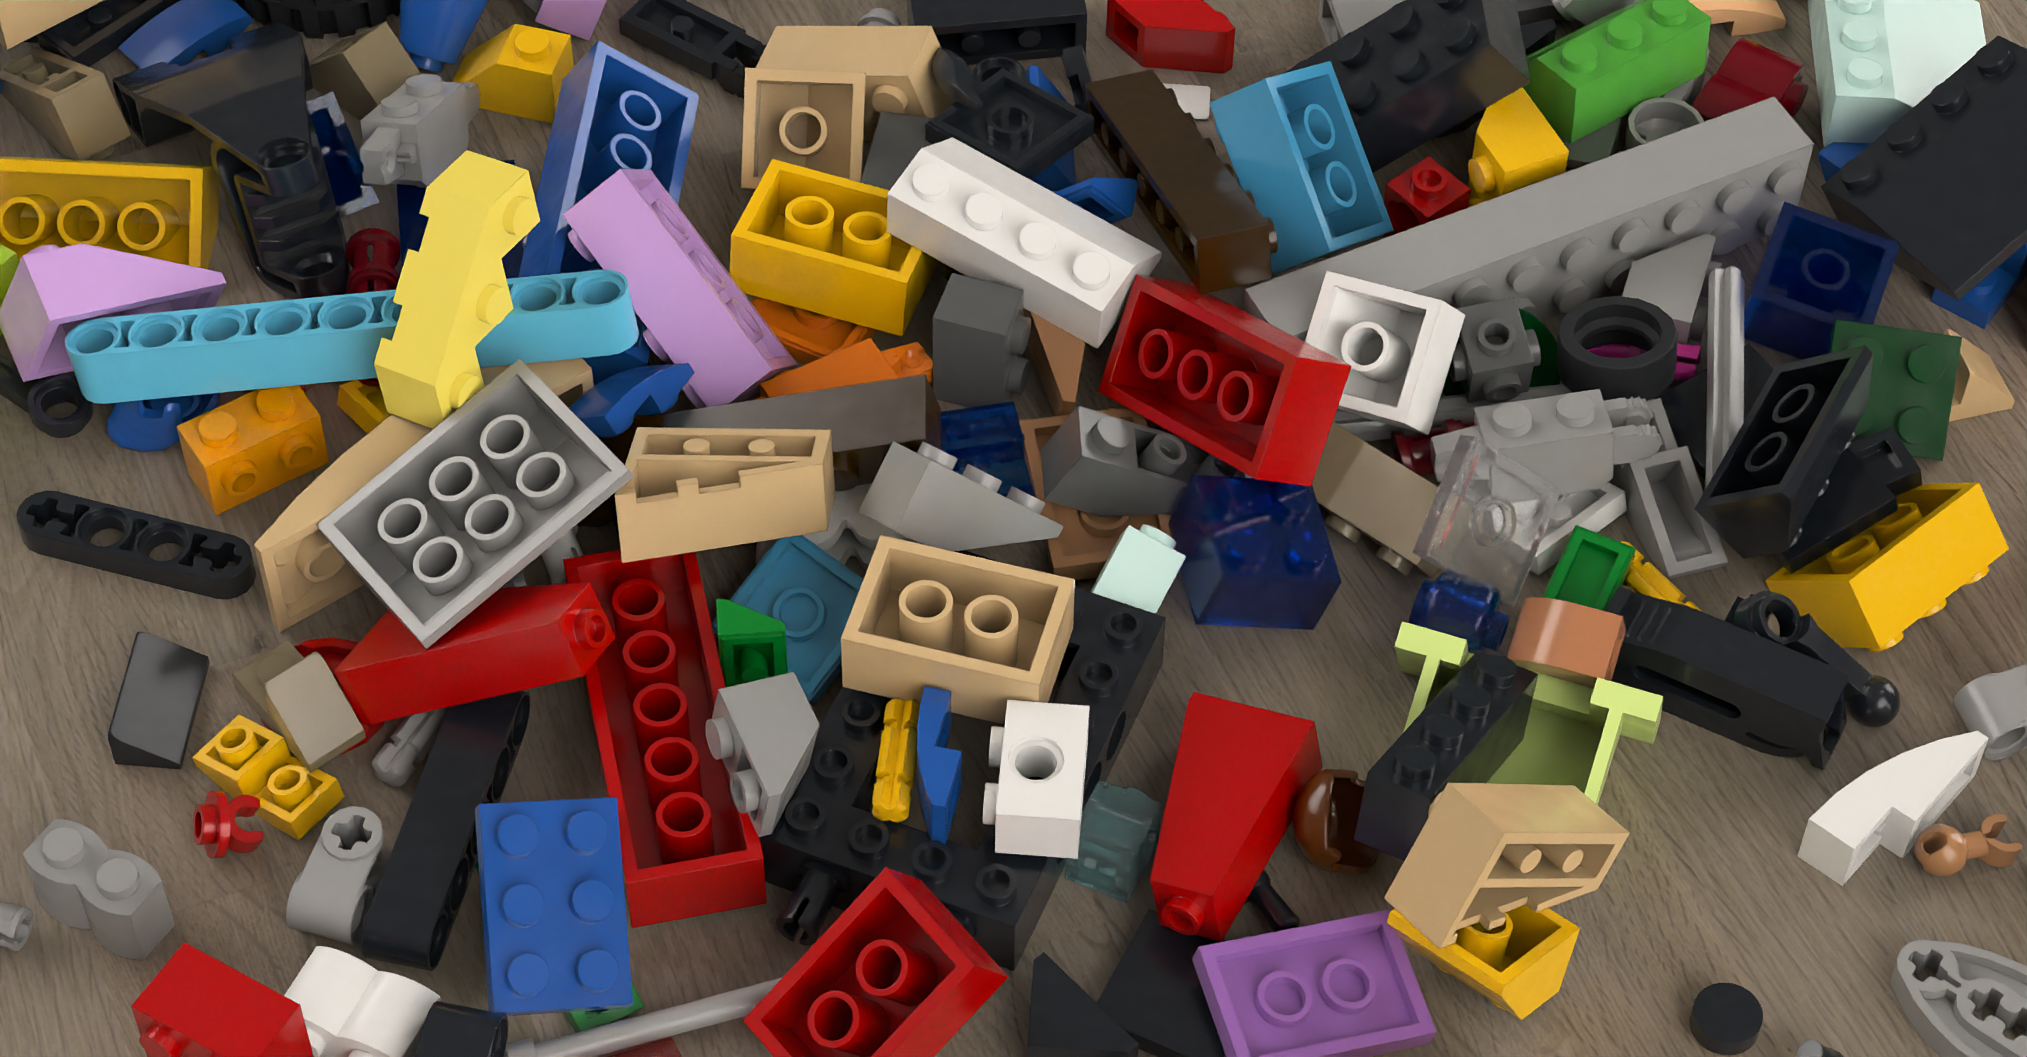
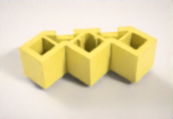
(454, 287)

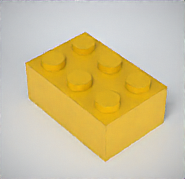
(827, 250)

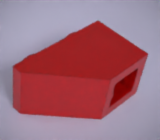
(1172, 34)

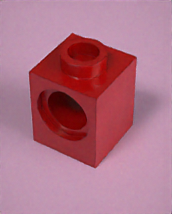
(1423, 195)

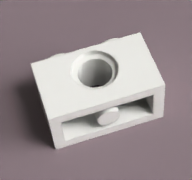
(1043, 813)

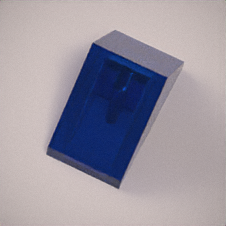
(340, 156)

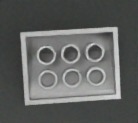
(473, 503)

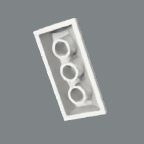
(1019, 235)

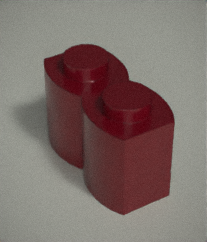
(1750, 76)

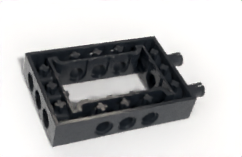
(834, 847)

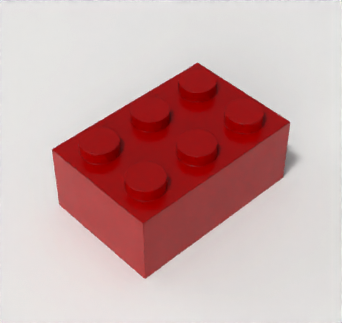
(880, 980)

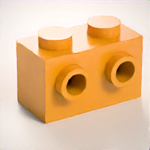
(252, 445)

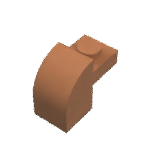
(1567, 640)

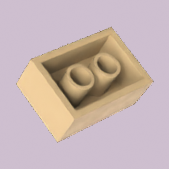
(956, 627)

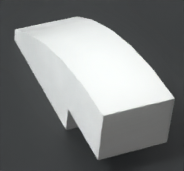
(1890, 805)

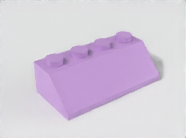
(678, 288)

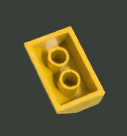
(1898, 566)

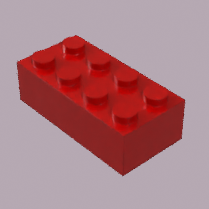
(1224, 380)

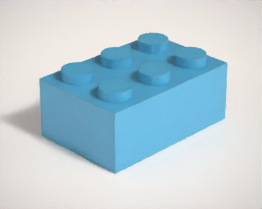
(1302, 164)

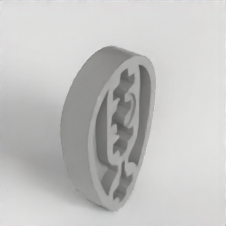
(1963, 983)

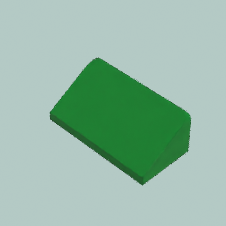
(749, 644)

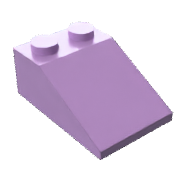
(87, 282)

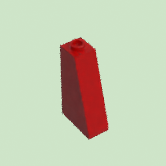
(502, 647)
(1227, 809)

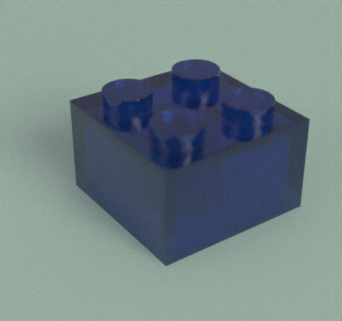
(1812, 275)
(1254, 553)

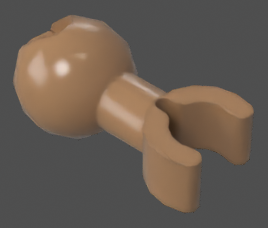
(1945, 850)

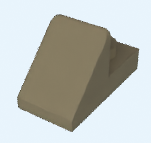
(300, 703)

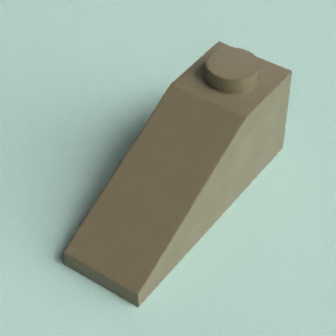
(65, 103)

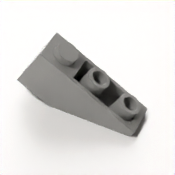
(949, 510)

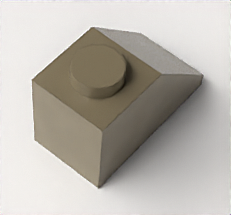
(363, 69)

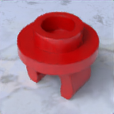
(216, 825)

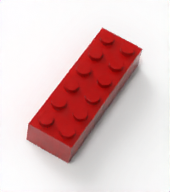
(648, 710)

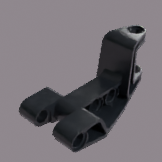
(261, 151)

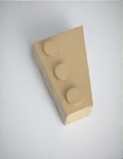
(892, 56)
(722, 488)
(1502, 850)

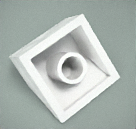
(1395, 345)

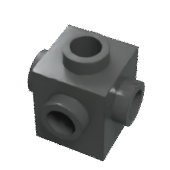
(1494, 352)

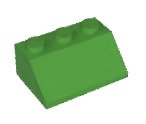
(1617, 64)

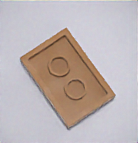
(1086, 537)

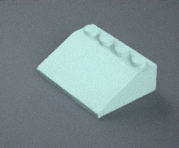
(1885, 58)

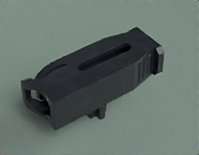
(1730, 678)

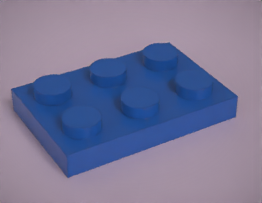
(553, 906)

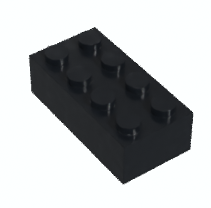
(1425, 70)

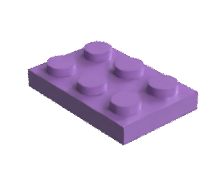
(1315, 991)

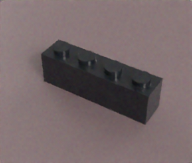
(1453, 740)

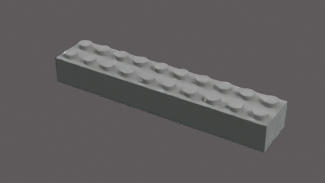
(1578, 229)

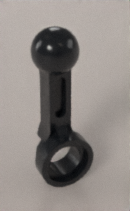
(38, 396)
(1869, 697)

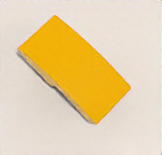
(259, 764)

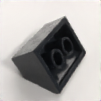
(1787, 451)

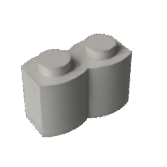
(99, 889)

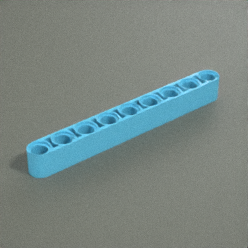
(331, 339)

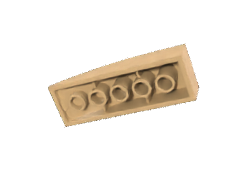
(295, 557)

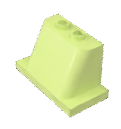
(1568, 726)

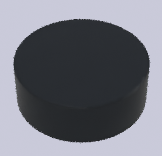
(1726, 1018)

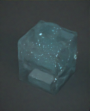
(1115, 840)

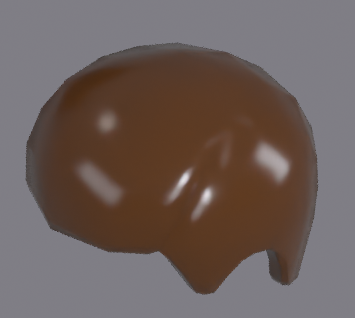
(1327, 822)

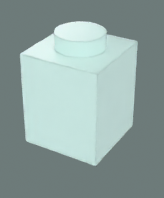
(1140, 568)

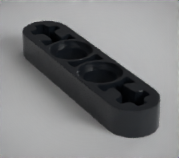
(132, 551)

